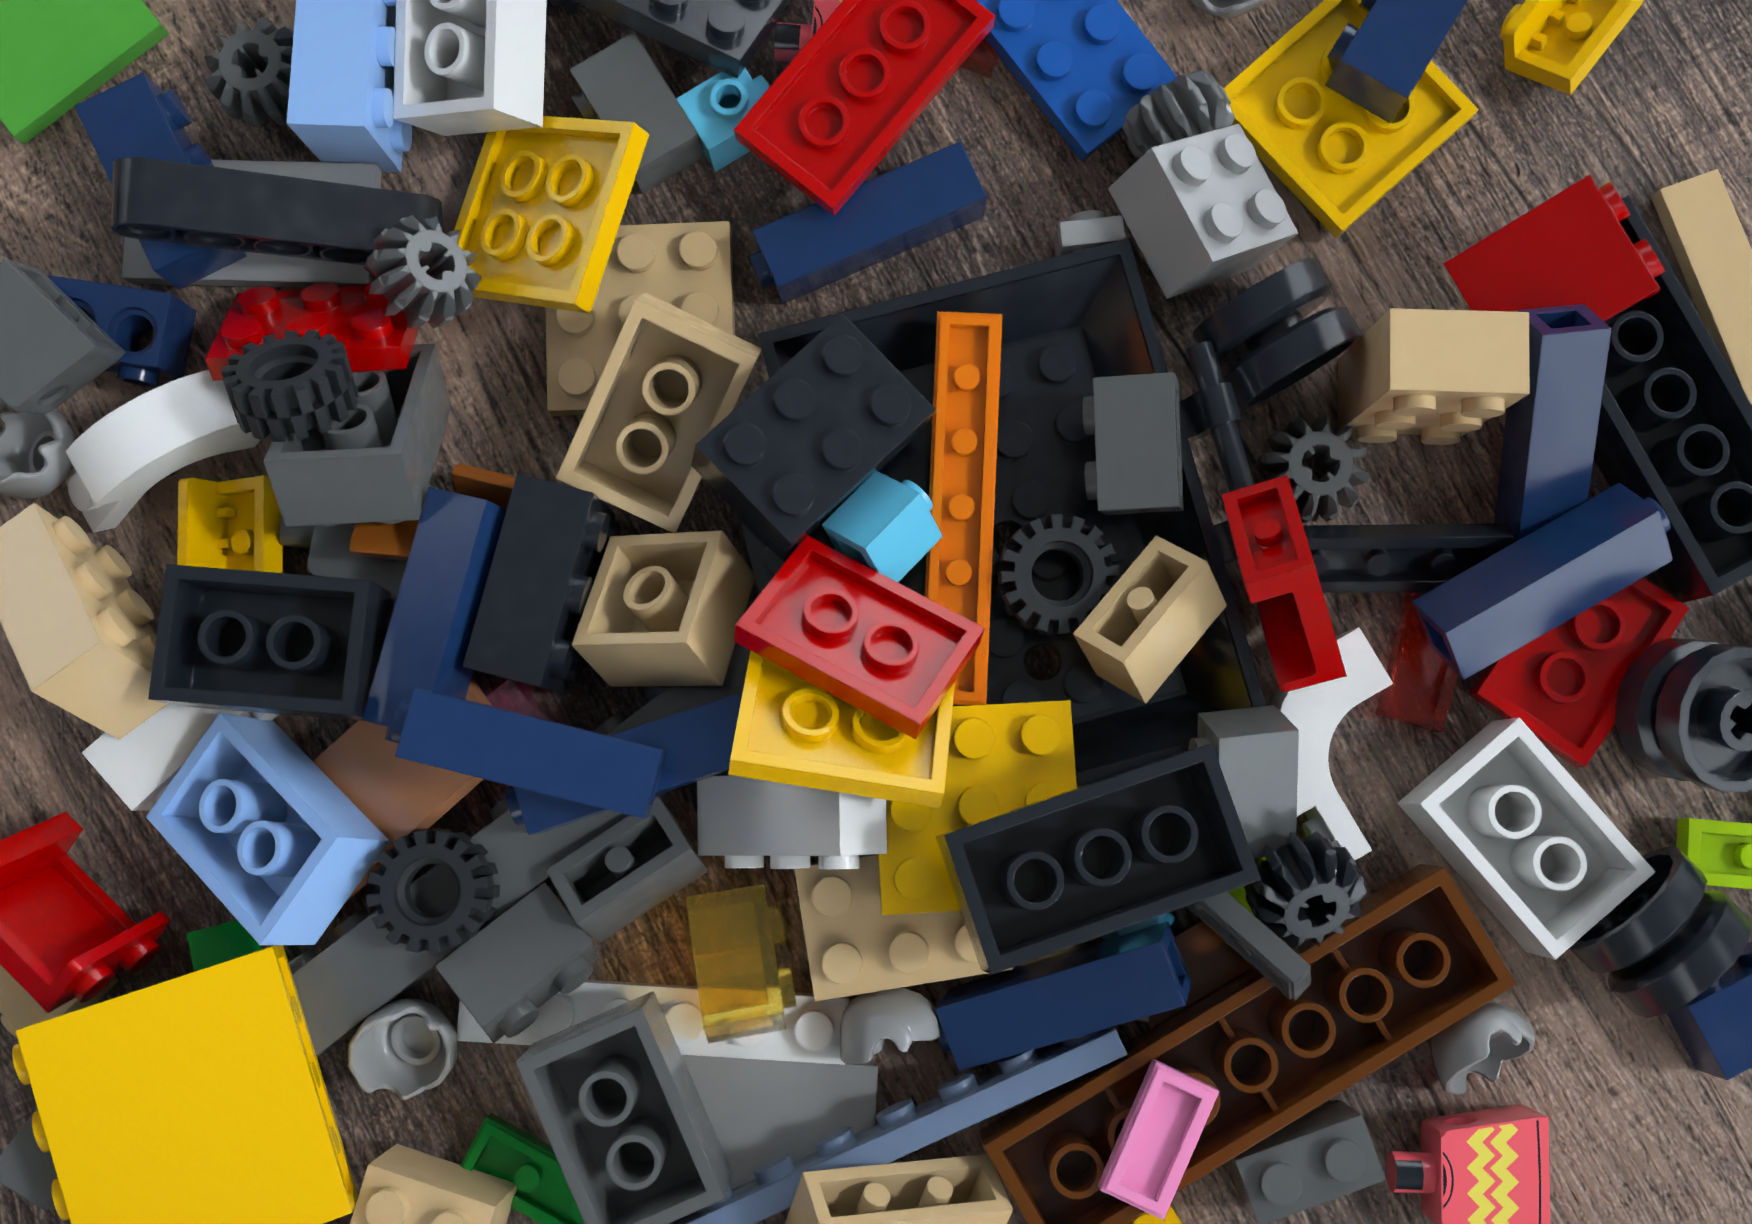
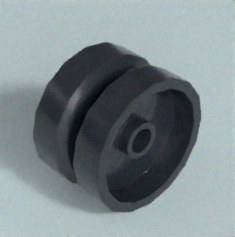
(1273, 329)
(1690, 713)
(1666, 937)

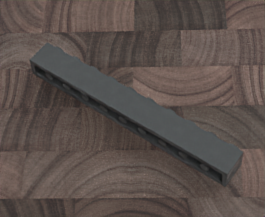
(368, 970)

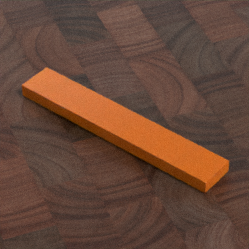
(965, 479)

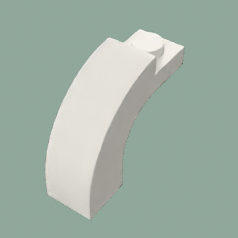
(147, 442)
(1316, 714)

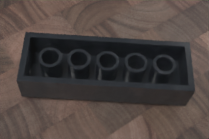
(1679, 432)

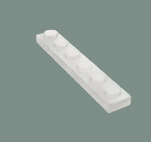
(809, 1036)

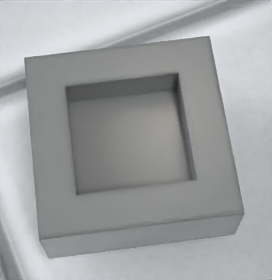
(1087, 230)

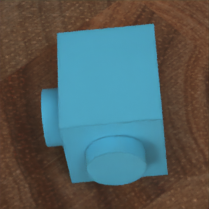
(717, 109)
(885, 526)

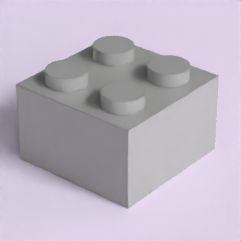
(1202, 209)

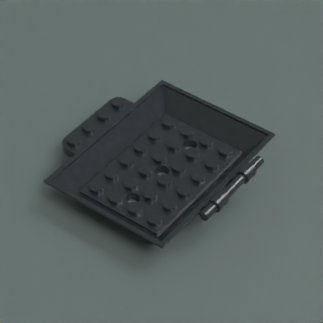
(1060, 330)

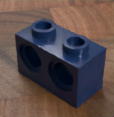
(126, 316)

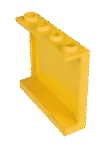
(189, 1103)

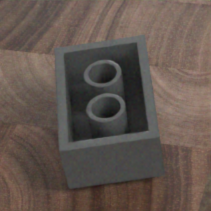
(374, 460)
(626, 1118)

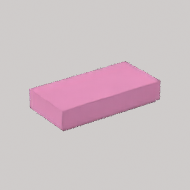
(1158, 1139)

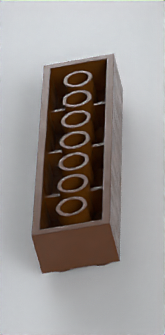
(1373, 995)

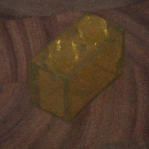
(737, 964)

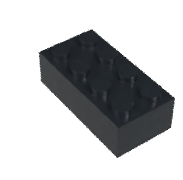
(1097, 859)

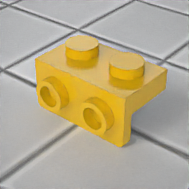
(1561, 38)
(229, 524)

